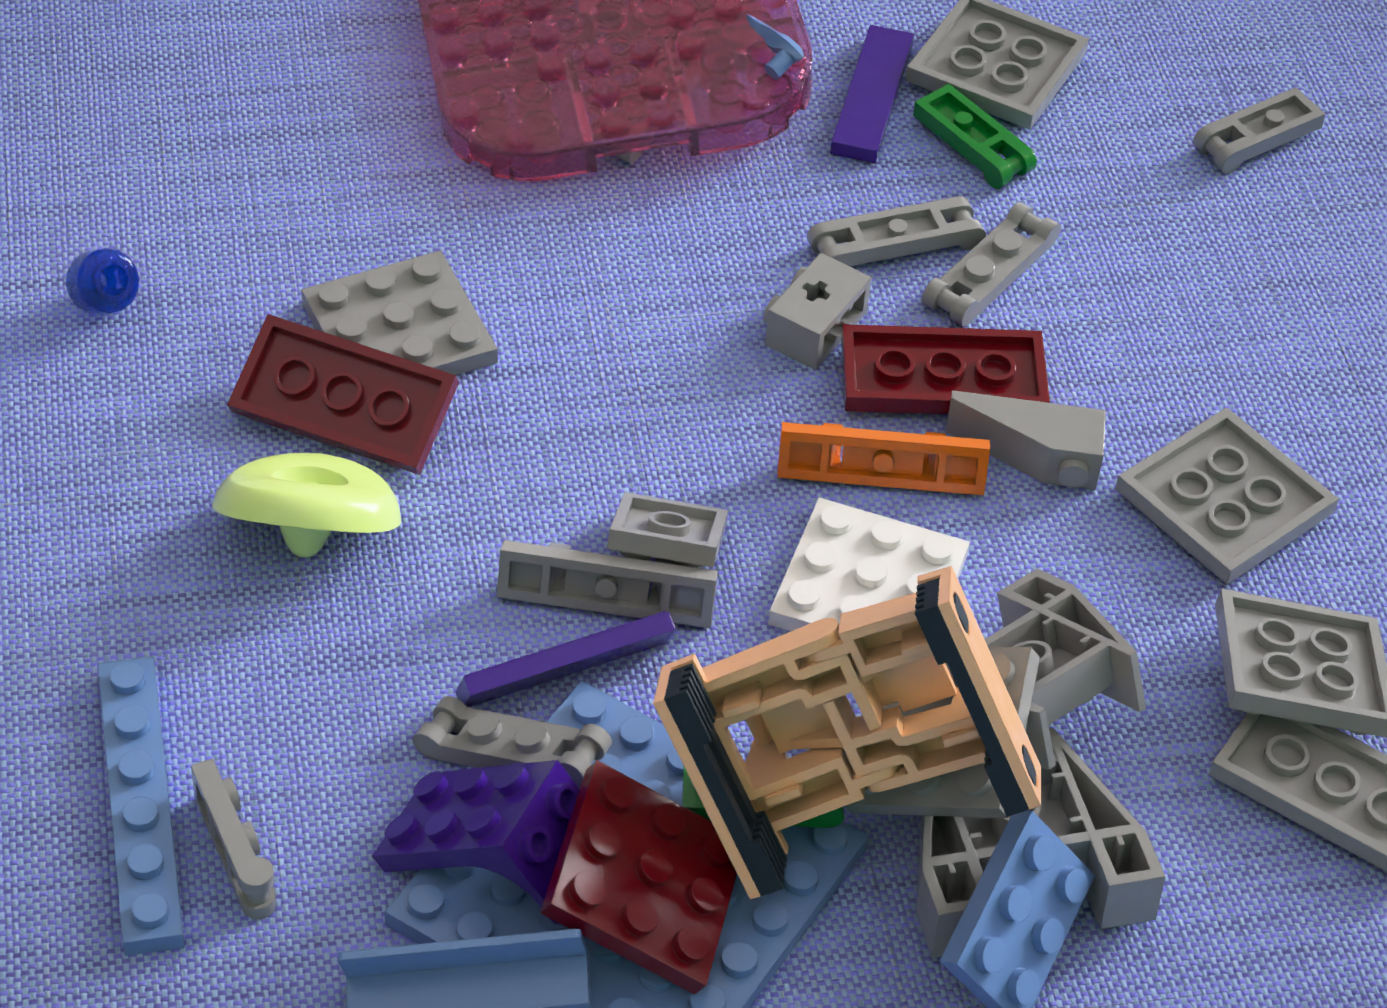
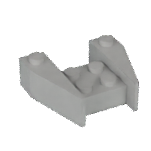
(1076, 651)
(1080, 814)

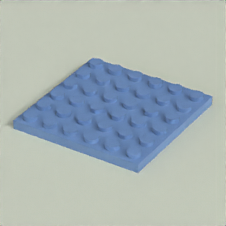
(755, 932)

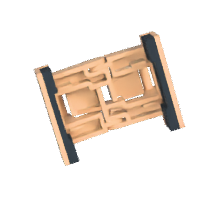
(797, 699)

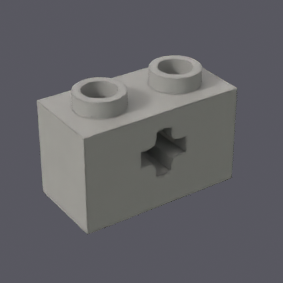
(811, 312)

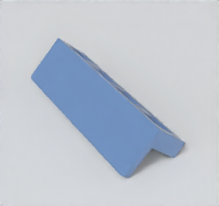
(473, 973)

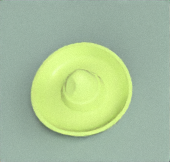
(309, 498)

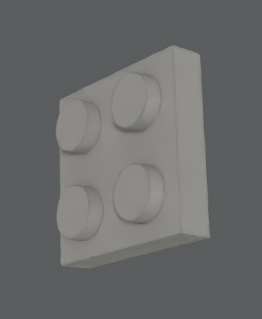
(667, 530)

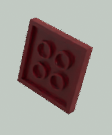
(642, 878)

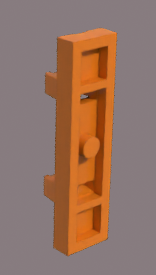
(883, 458)

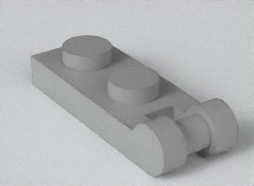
(1258, 129)
(234, 841)

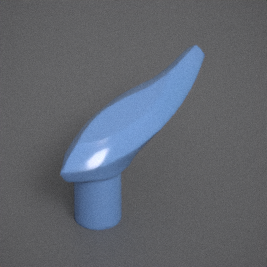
(783, 46)

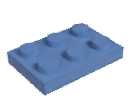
(1018, 915)

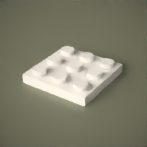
(855, 562)

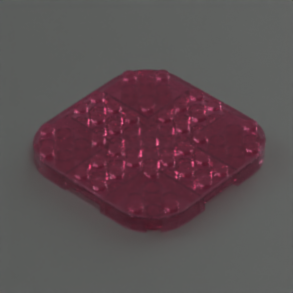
(578, 80)

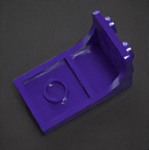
(486, 819)

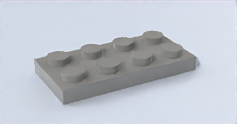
(1311, 778)

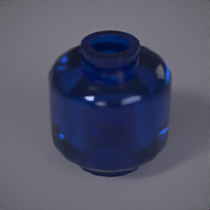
(102, 281)

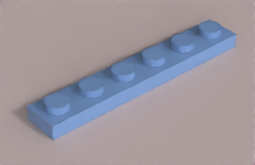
(140, 807)

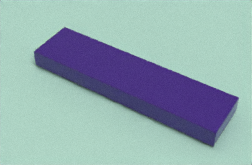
(872, 94)
(565, 659)

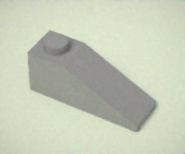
(1035, 437)

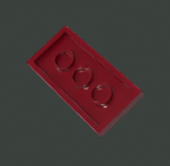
(920, 366)
(343, 394)

